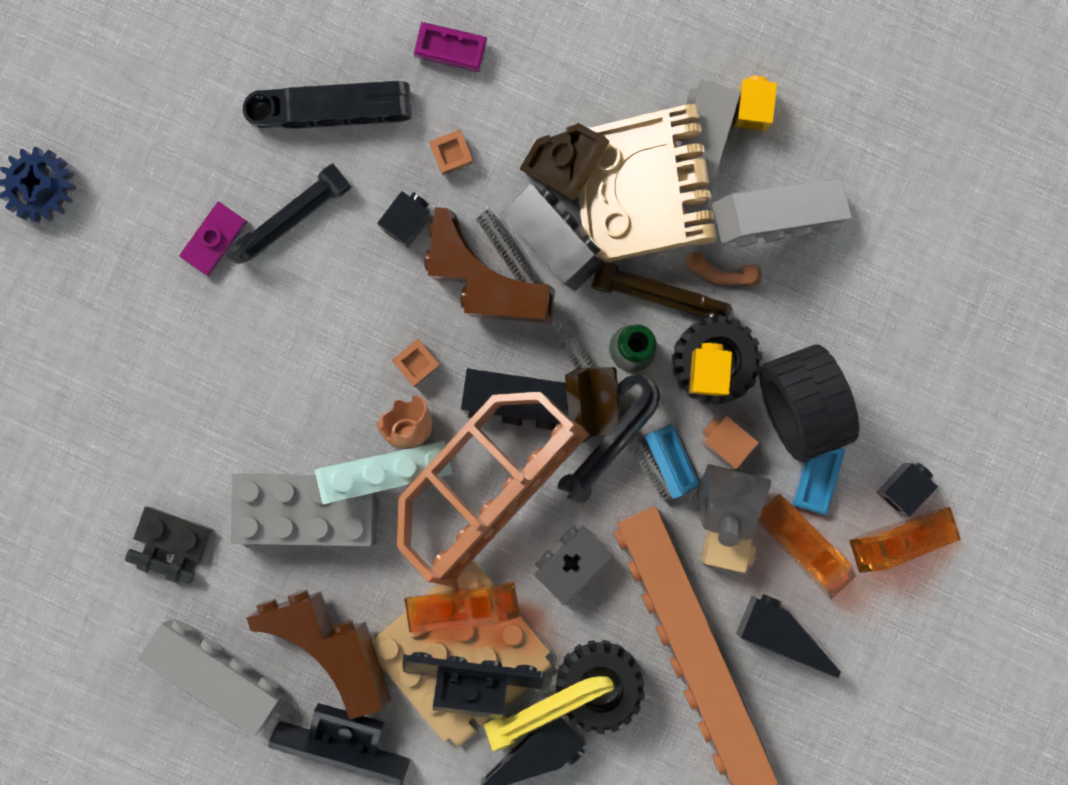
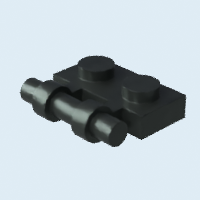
(173, 535)

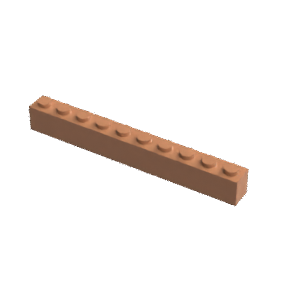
(694, 649)

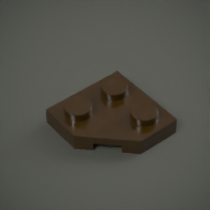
(565, 159)

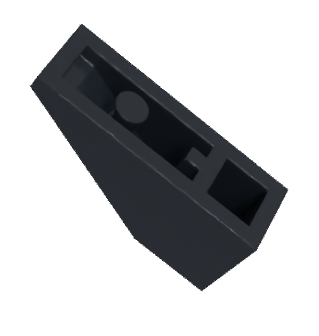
(778, 631)
(539, 753)

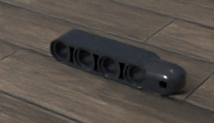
(329, 105)

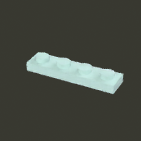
(376, 473)

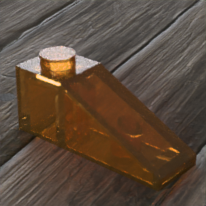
(904, 540)
(806, 546)
(462, 607)

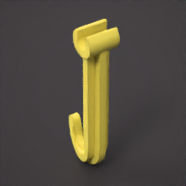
(504, 731)

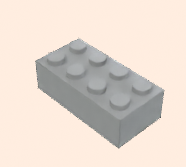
(291, 512)

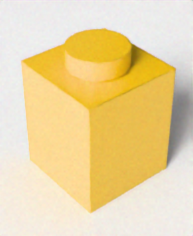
(755, 104)
(710, 370)

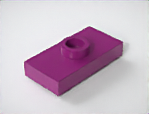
(450, 47)
(213, 238)

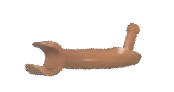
(701, 266)

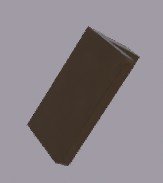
(593, 399)

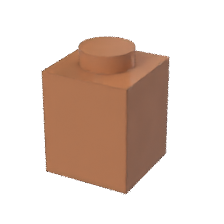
(728, 441)

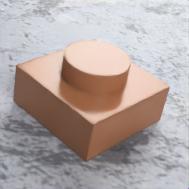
(451, 152)
(416, 362)

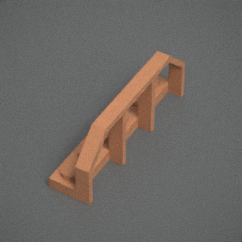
(498, 511)

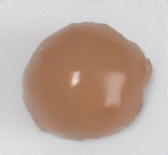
(406, 423)

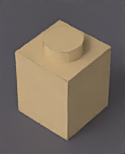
(731, 558)

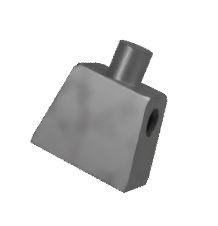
(731, 503)

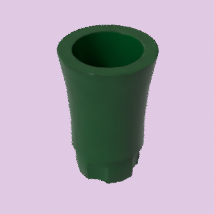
(624, 356)

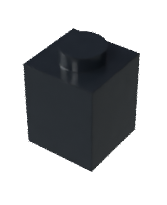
(405, 218)
(907, 488)

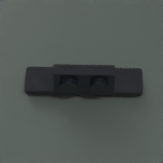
(470, 686)
(341, 744)

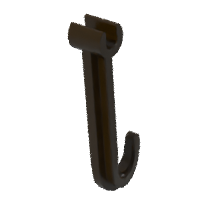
(611, 279)

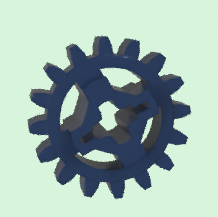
(30, 171)

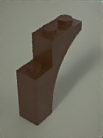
(486, 291)
(340, 649)

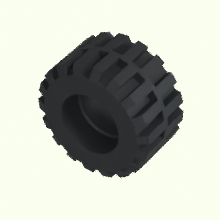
(732, 335)
(631, 685)

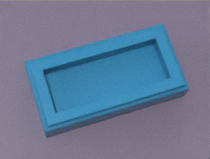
(672, 461)
(818, 482)

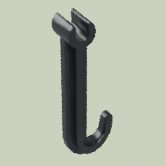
(330, 184)
(615, 441)

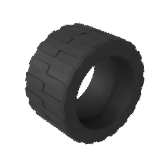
(809, 402)

